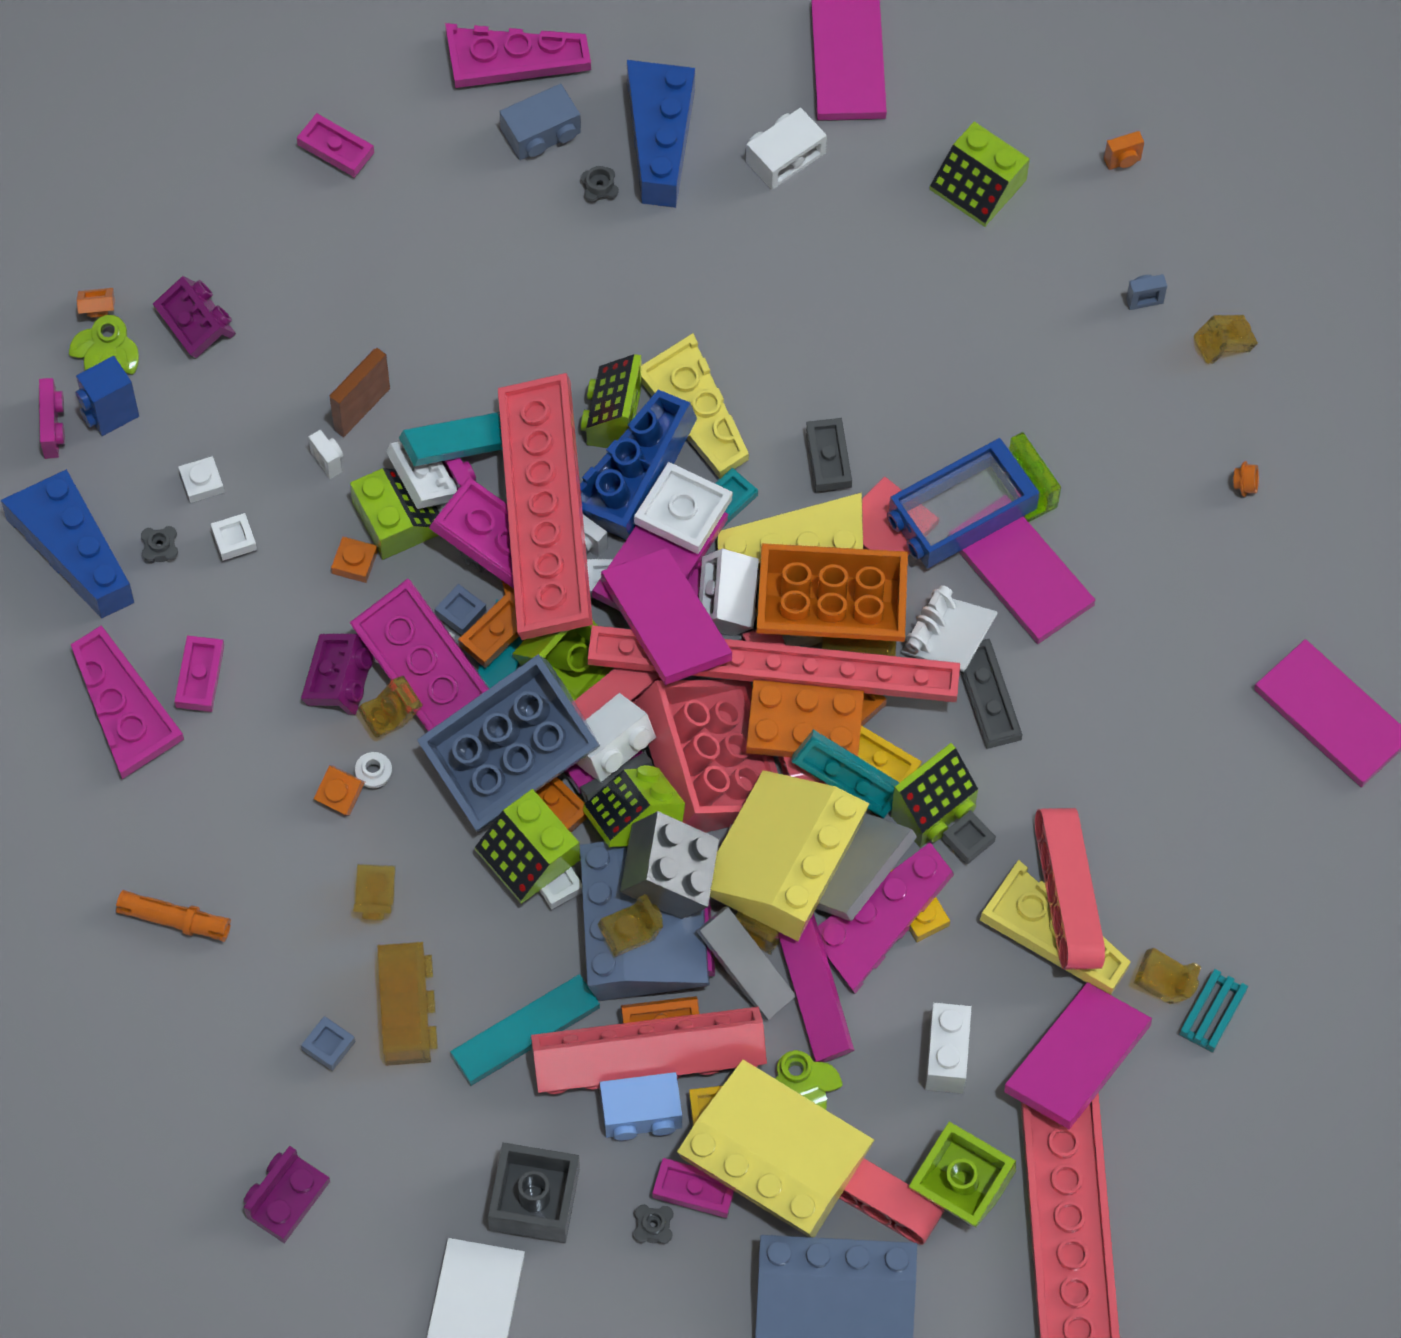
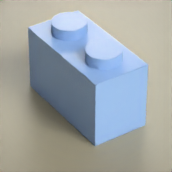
(641, 1106)

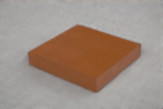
(359, 392)

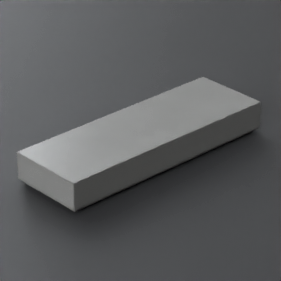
(746, 963)

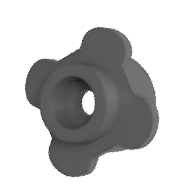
(599, 175)
(159, 553)
(646, 1232)

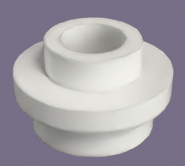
(376, 779)

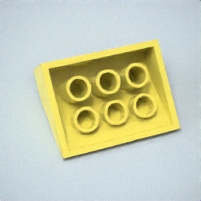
(785, 850)
(775, 1148)

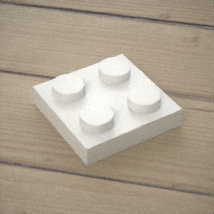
(683, 507)

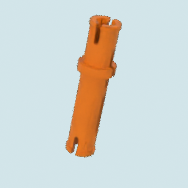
(187, 919)

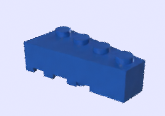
(660, 116)
(634, 462)
(66, 534)

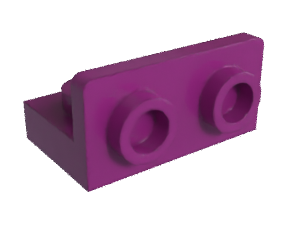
(193, 315)
(338, 672)
(284, 1194)

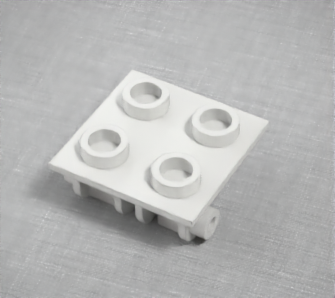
(948, 629)

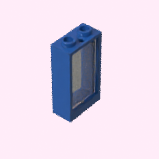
(962, 503)

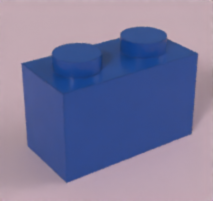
(106, 396)

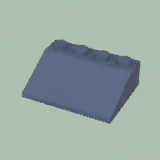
(509, 741)
(667, 964)
(835, 1288)

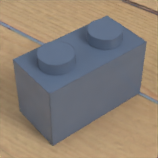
(540, 122)

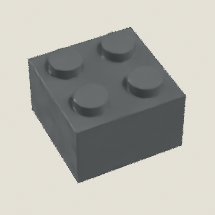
(670, 864)
(534, 1192)

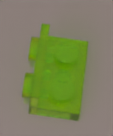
(1038, 473)

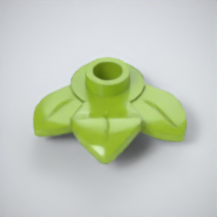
(96, 348)
(815, 1079)

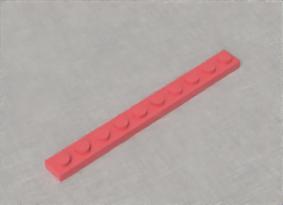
(797, 665)

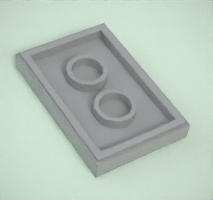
(865, 865)

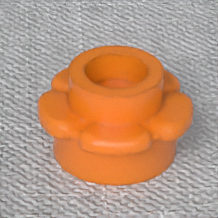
(1246, 478)

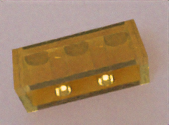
(406, 1003)

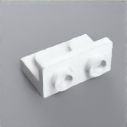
(425, 483)

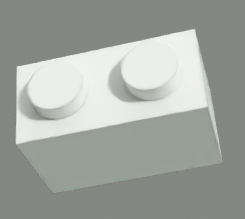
(785, 148)
(729, 590)
(621, 732)
(948, 1048)

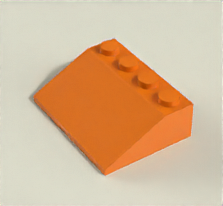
(832, 592)

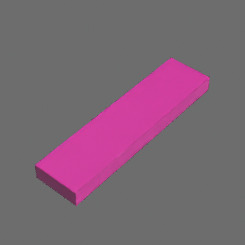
(817, 994)

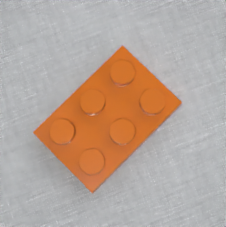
(788, 713)

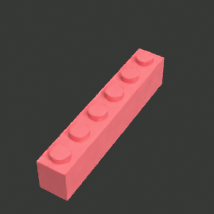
(648, 1047)

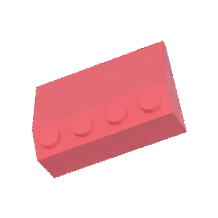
(703, 746)

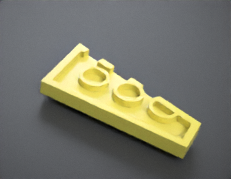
(687, 376)
(821, 525)
(1023, 914)

